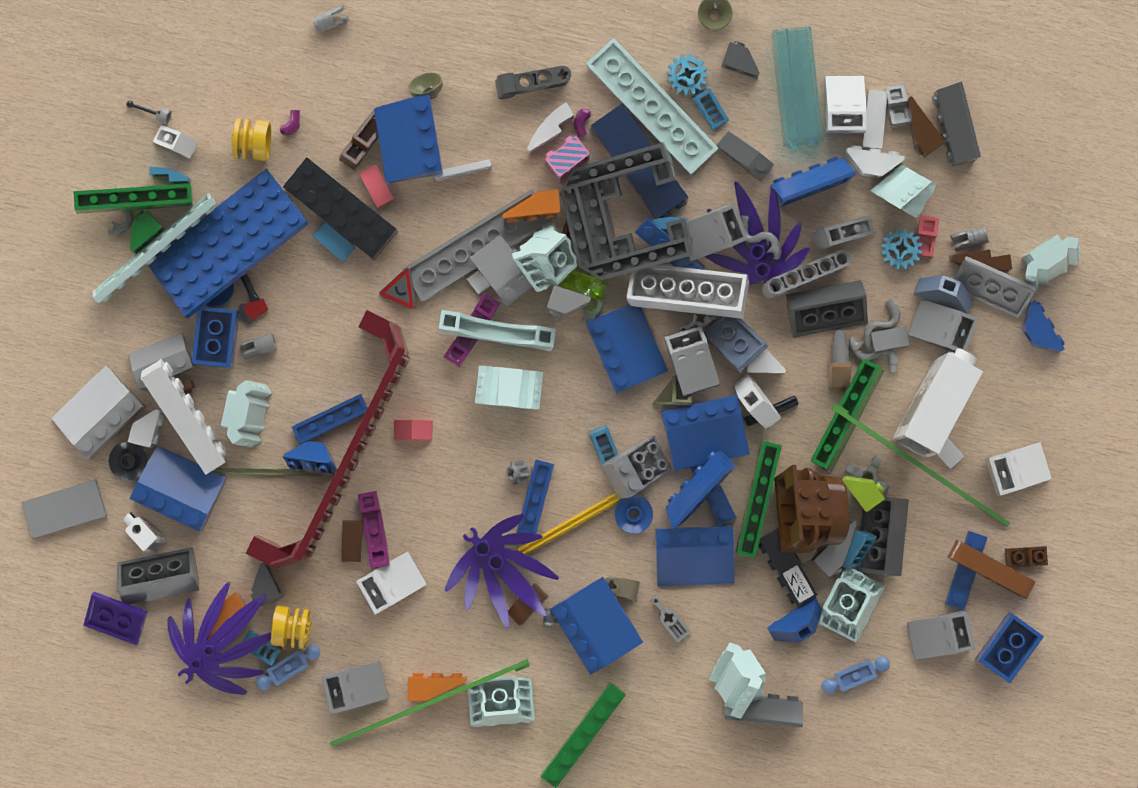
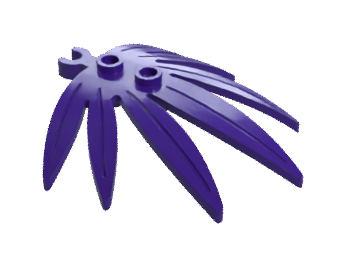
(760, 264)
(492, 556)
(206, 654)

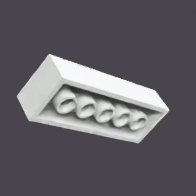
(689, 290)
(183, 416)

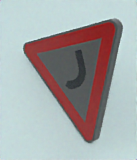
(400, 289)

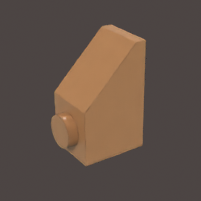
(839, 376)

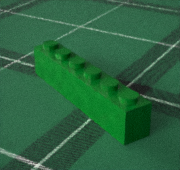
(133, 198)
(854, 402)
(758, 499)
(583, 734)

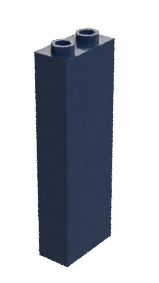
(622, 135)

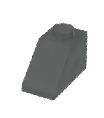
(740, 60)
(265, 584)

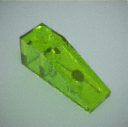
(584, 285)

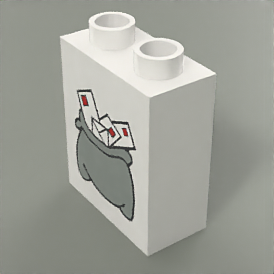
(938, 403)

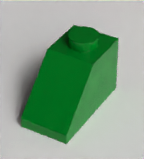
(144, 230)

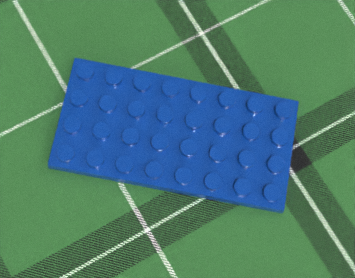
(227, 243)

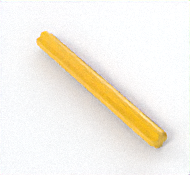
(570, 524)

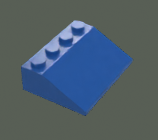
(408, 139)
(814, 181)
(626, 347)
(705, 428)
(699, 487)
(178, 488)
(695, 555)
(596, 625)

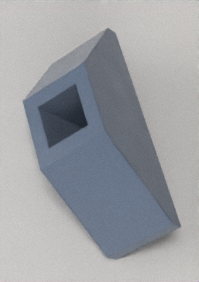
(944, 292)

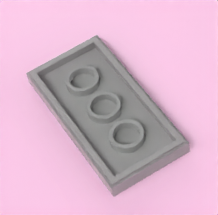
(995, 287)
(64, 509)

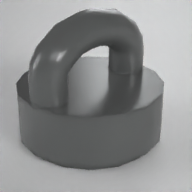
(548, 620)

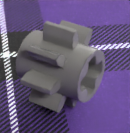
(518, 472)

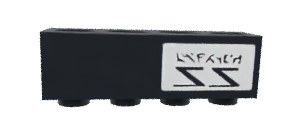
(788, 568)

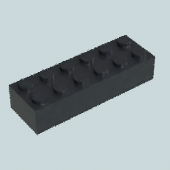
(340, 208)

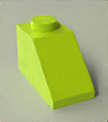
(865, 491)

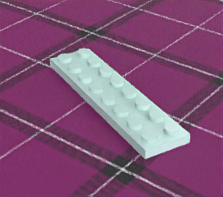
(652, 106)
(160, 243)

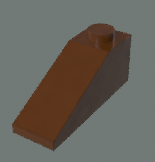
(924, 134)

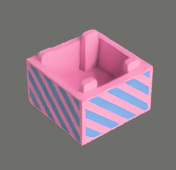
(567, 157)

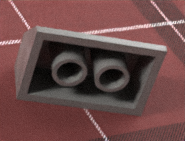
(566, 302)
(171, 350)

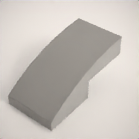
(897, 106)
(889, 339)

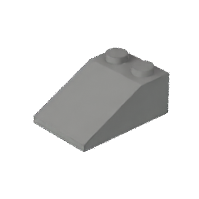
(501, 271)

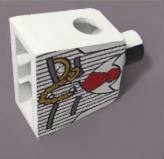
(148, 538)

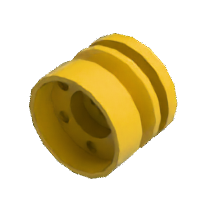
(251, 139)
(290, 627)

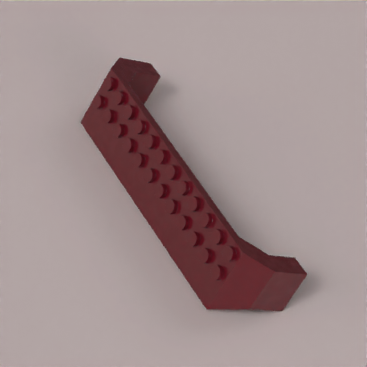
(397, 354)

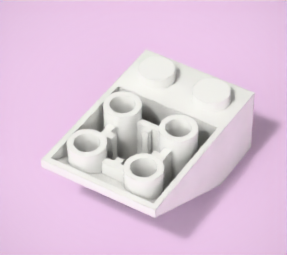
(845, 105)
(1018, 469)
(391, 583)

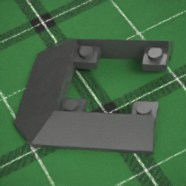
(590, 222)

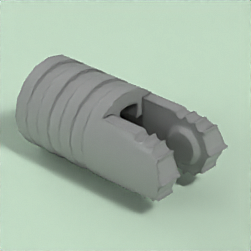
(325, 21)
(974, 238)
(262, 345)
(840, 350)

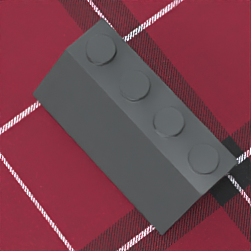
(956, 124)
(827, 308)
(888, 523)
(157, 576)
(772, 711)

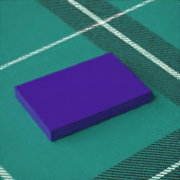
(115, 618)

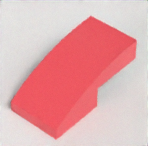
(377, 186)
(927, 233)

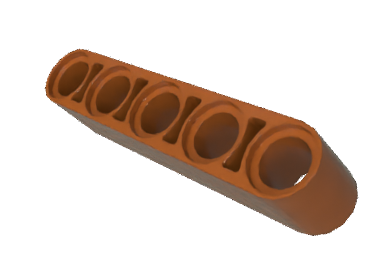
(991, 569)

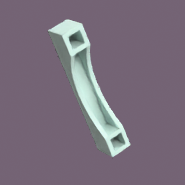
(512, 334)

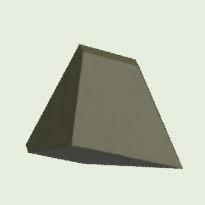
(673, 395)

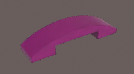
(462, 346)
(374, 529)

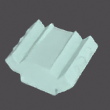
(905, 190)
(546, 258)
(1051, 260)
(509, 387)
(246, 413)
(851, 604)
(738, 678)
(501, 702)

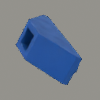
(1040, 329)
(311, 458)
(798, 623)

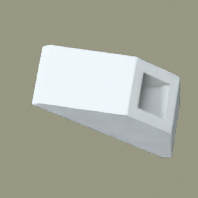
(873, 162)
(756, 401)

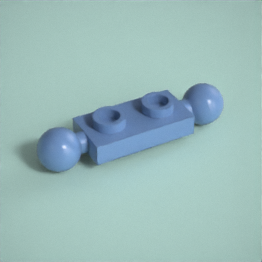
(287, 667)
(855, 675)

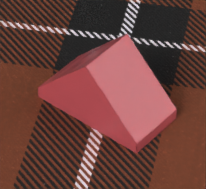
(413, 429)

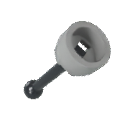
(162, 115)

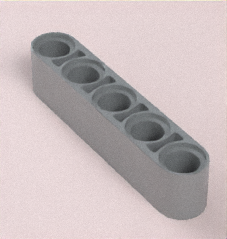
(814, 270)

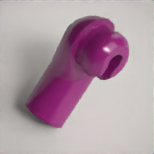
(579, 121)
(293, 125)

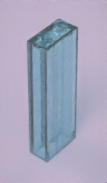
(797, 87)

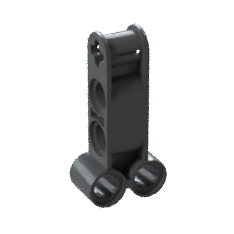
(509, 84)

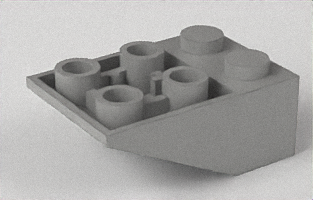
(716, 231)
(943, 326)
(691, 361)
(636, 467)
(941, 635)
(354, 687)

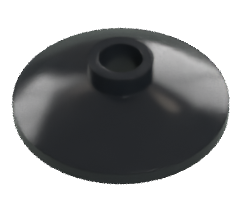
(118, 462)

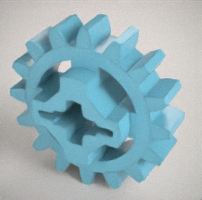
(676, 78)
(892, 247)

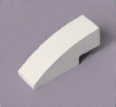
(550, 127)

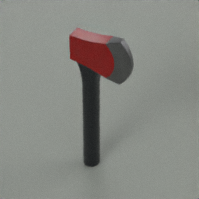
(256, 307)

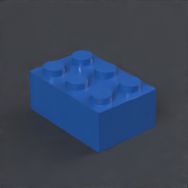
(215, 337)
(1009, 647)

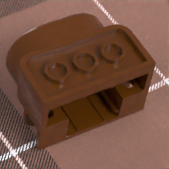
(810, 510)

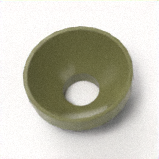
(724, 9)
(426, 84)

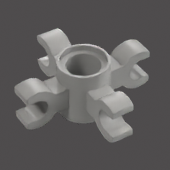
(874, 464)

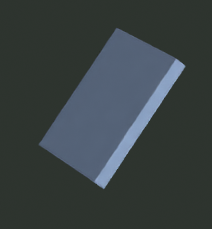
(735, 341)

